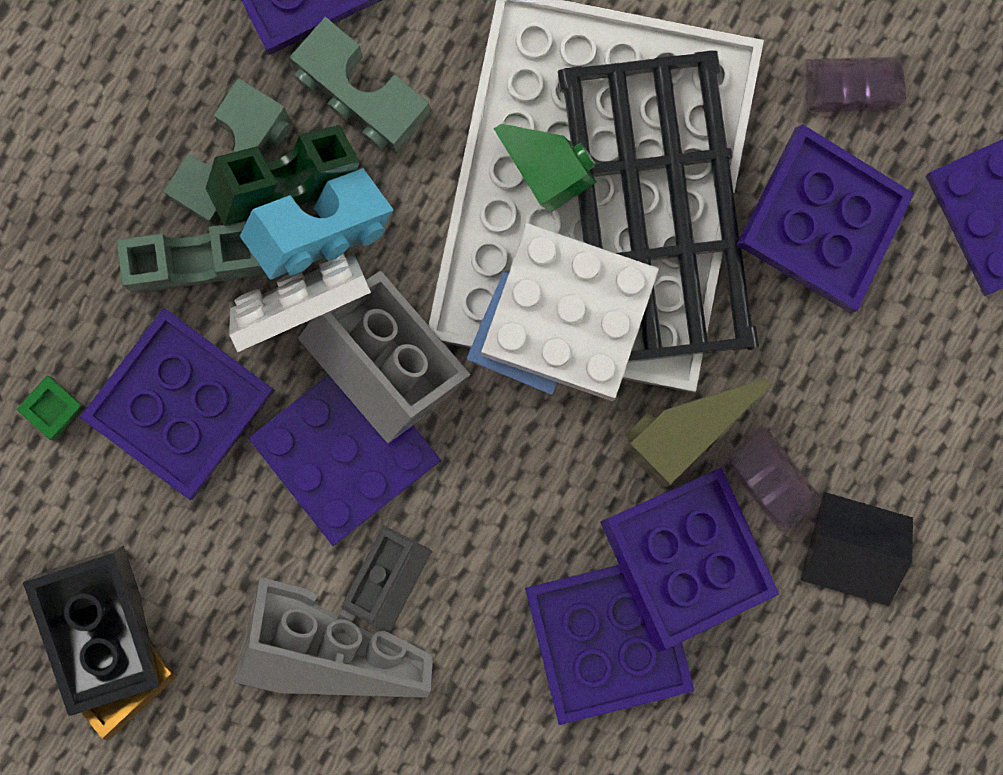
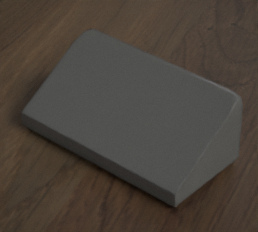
(386, 579)

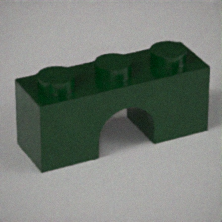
(246, 181)

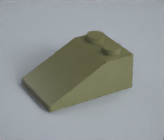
(682, 433)

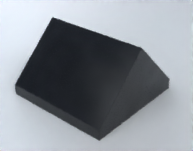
(859, 549)

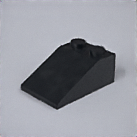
(94, 630)

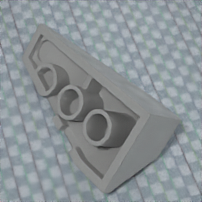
(309, 650)

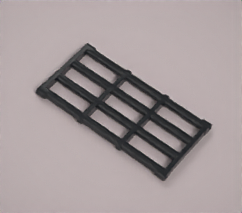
(674, 162)

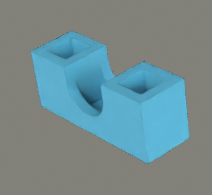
(290, 240)

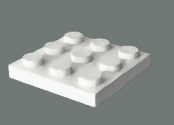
(295, 301)
(569, 312)

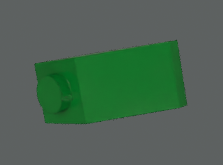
(548, 164)

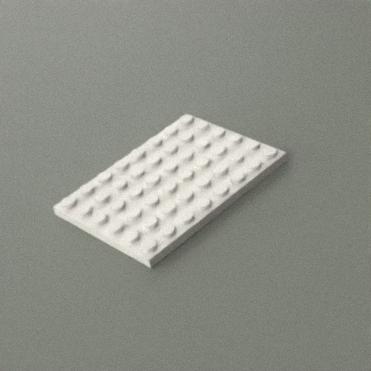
(522, 90)

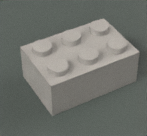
(384, 358)

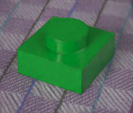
(50, 408)

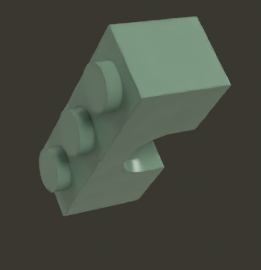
(386, 114)
(253, 122)
(169, 263)

